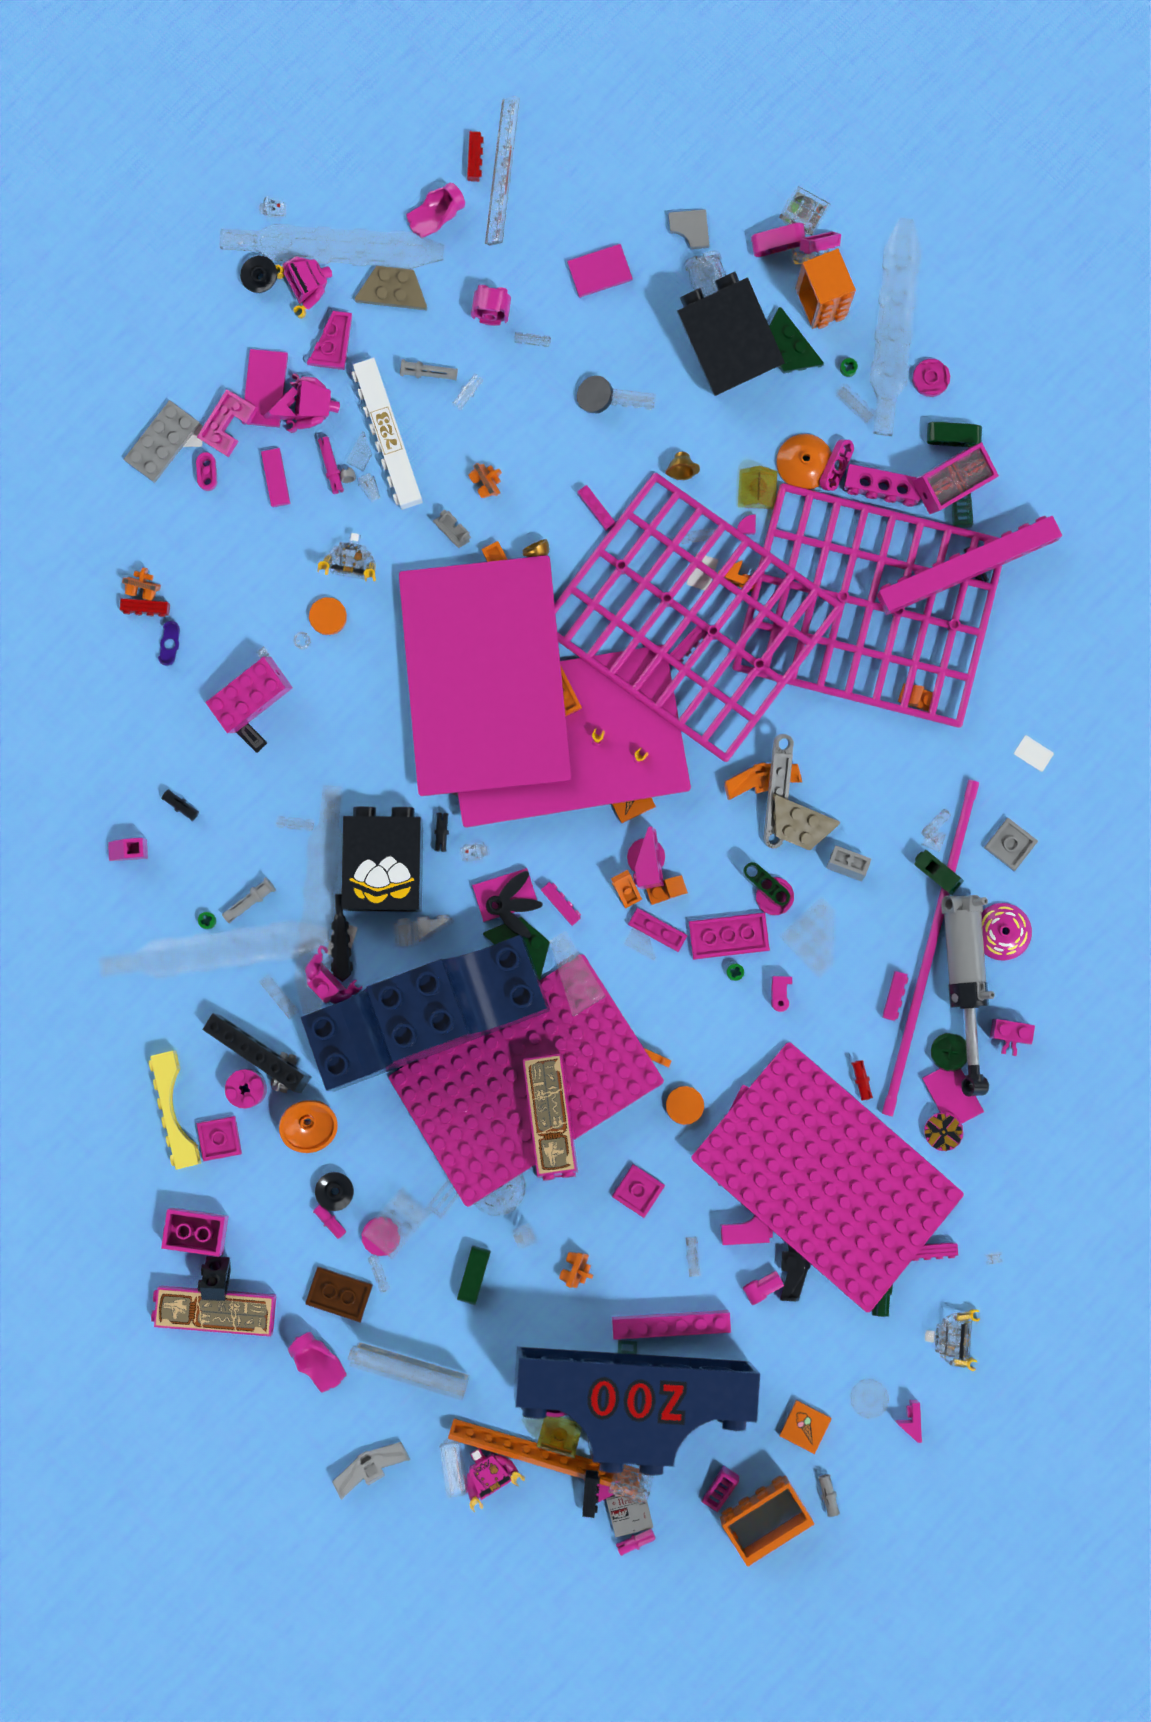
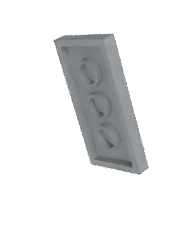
(162, 441)

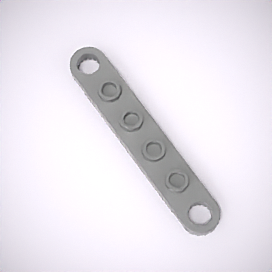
(778, 784)

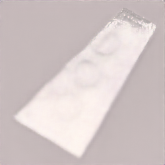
(578, 981)

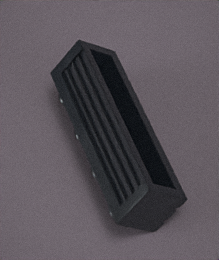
(590, 1491)

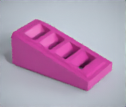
(720, 1478)

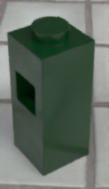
(938, 872)

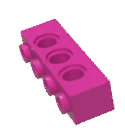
(874, 477)

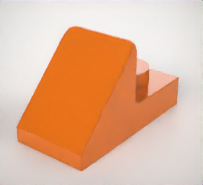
(734, 577)
(919, 697)
(672, 888)
(626, 889)

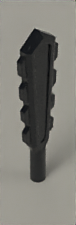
(340, 952)

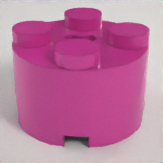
(491, 305)
(236, 1094)

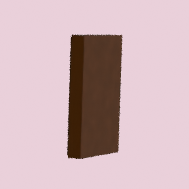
(339, 1294)

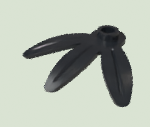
(506, 905)

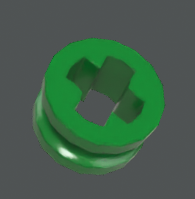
(847, 361)
(201, 918)
(733, 966)

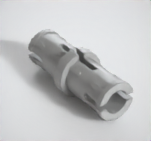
(828, 1495)

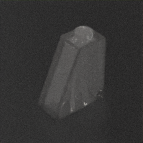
(453, 1468)

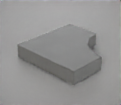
(691, 226)

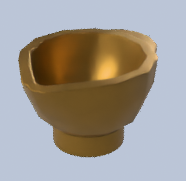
(682, 467)
(536, 549)

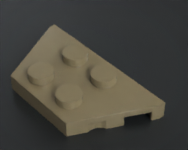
(392, 288)
(800, 824)

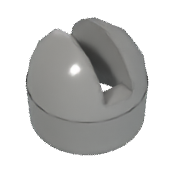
(347, 476)

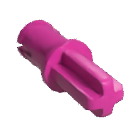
(330, 1221)
(635, 1542)

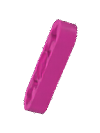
(844, 458)

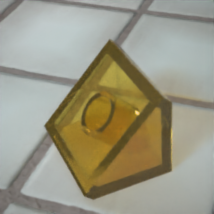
(757, 488)
(559, 1436)

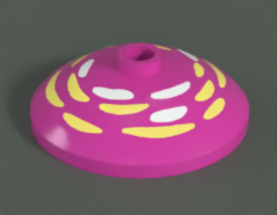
(1002, 946)

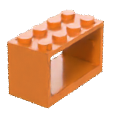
(825, 289)
(774, 1538)

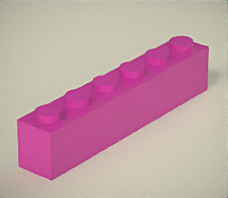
(671, 1324)

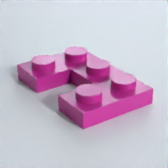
(214, 429)

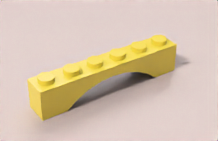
(166, 1069)

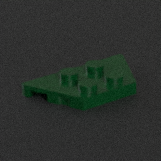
(792, 345)
(536, 944)

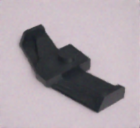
(797, 1270)

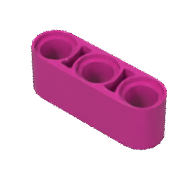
(777, 239)

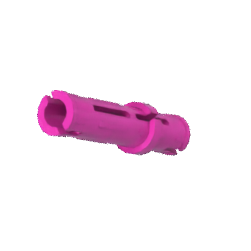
(333, 473)

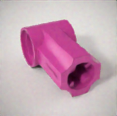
(759, 1289)

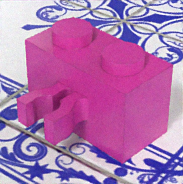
(1011, 1032)

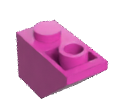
(128, 849)

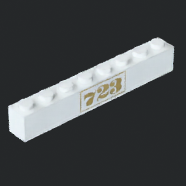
(388, 434)

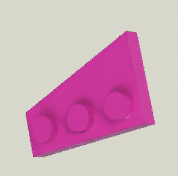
(333, 344)

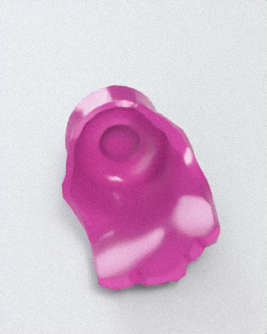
(436, 210)
(317, 1362)

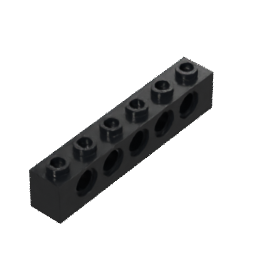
(257, 1053)

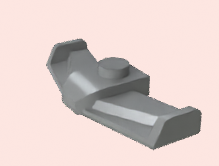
(369, 1467)

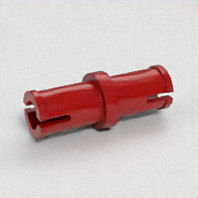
(862, 1080)

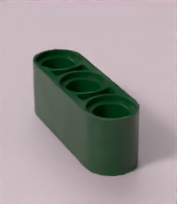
(953, 434)
(775, 885)
(473, 1275)

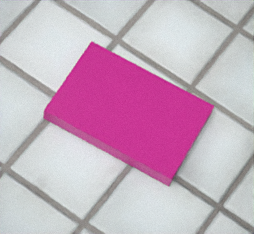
(599, 270)
(493, 887)
(948, 1094)

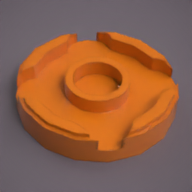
(328, 616)
(685, 1105)

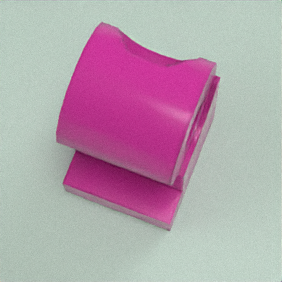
(779, 993)

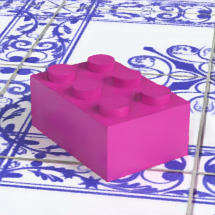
(194, 1232)

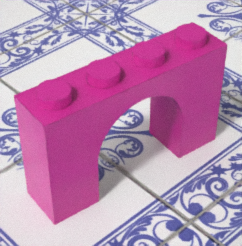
(746, 1233)

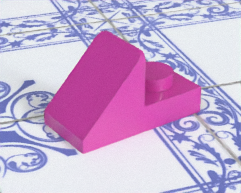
(281, 409)
(912, 1426)

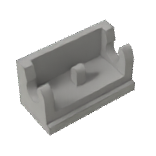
(848, 863)

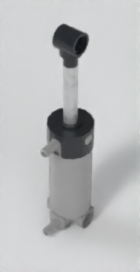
(967, 976)

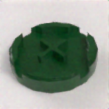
(949, 1052)

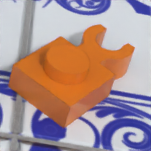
(658, 1058)

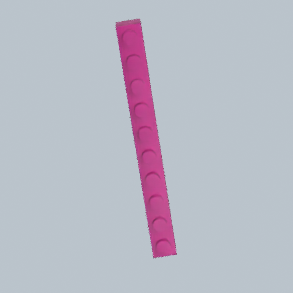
(968, 565)

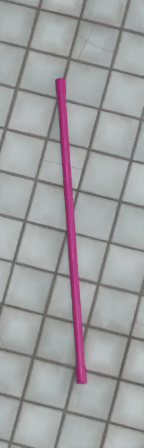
(891, 1099)

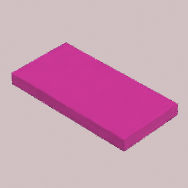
(265, 383)
(729, 936)

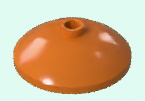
(794, 469)
(311, 1134)

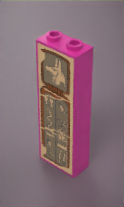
(550, 1116)
(238, 1314)

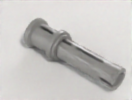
(416, 370)
(256, 895)

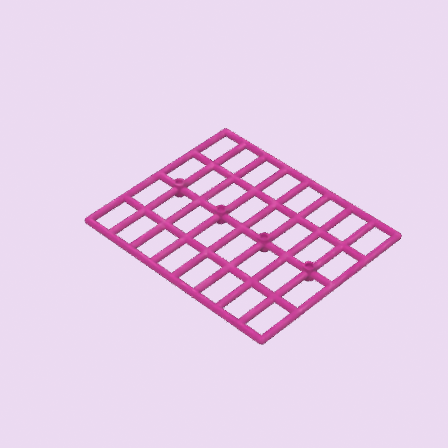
(870, 605)
(690, 616)

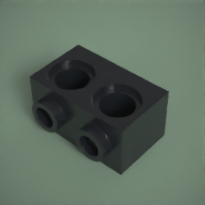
(215, 1278)

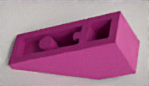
(648, 865)

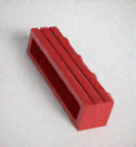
(474, 156)
(144, 607)

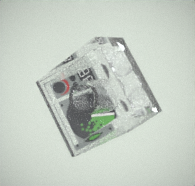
(805, 209)

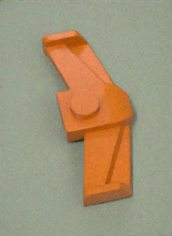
(756, 777)

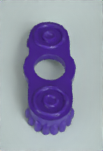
(171, 631)

